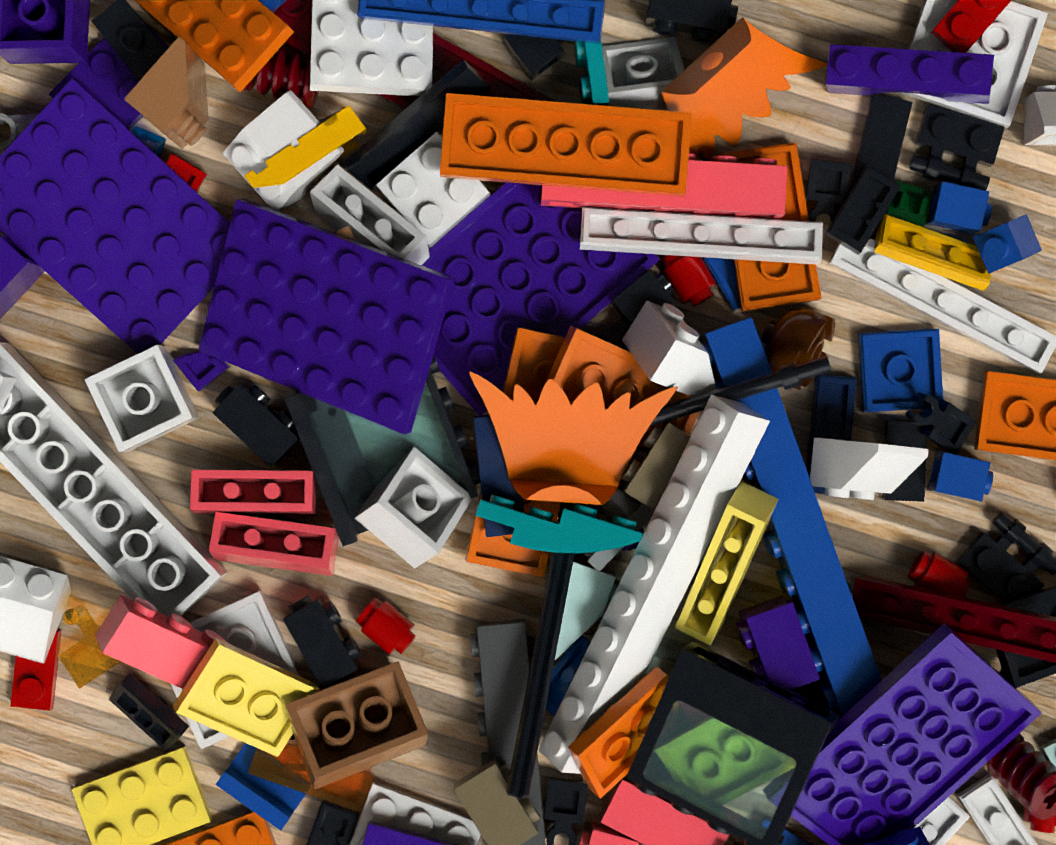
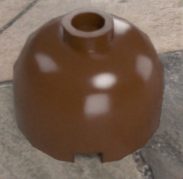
(797, 338)

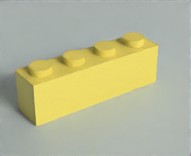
(726, 563)

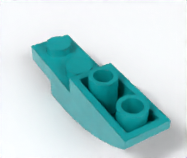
(575, 533)

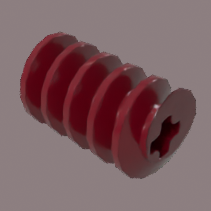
(283, 77)
(1026, 776)

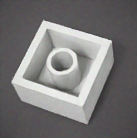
(425, 198)
(142, 398)

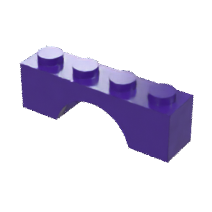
(932, 73)

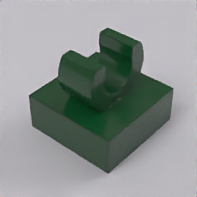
(911, 204)

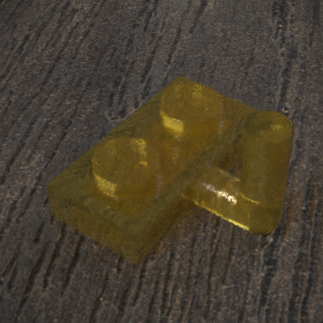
(85, 658)

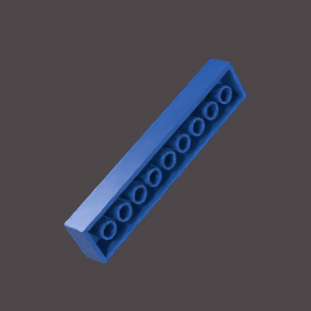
(798, 529)

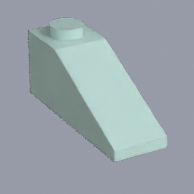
(585, 602)

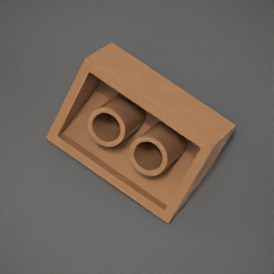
(174, 95)
(356, 725)

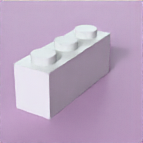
(346, 202)

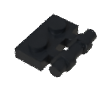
(958, 136)
(998, 569)

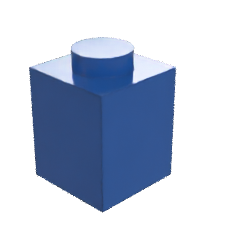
(959, 208)
(1007, 243)
(960, 476)

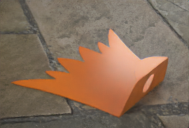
(733, 81)
(564, 448)

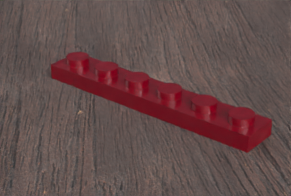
(970, 619)

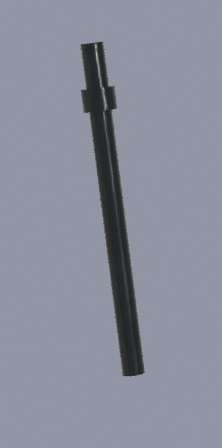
(788, 375)

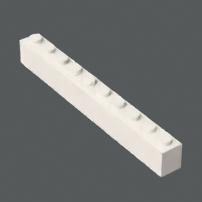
(658, 571)

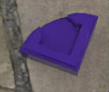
(200, 368)

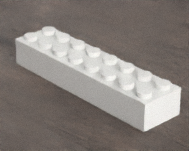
(99, 496)

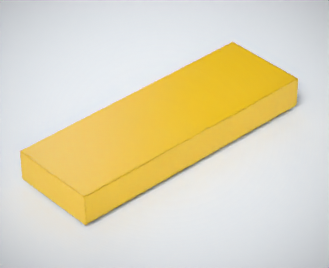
(931, 252)

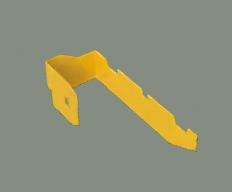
(312, 147)

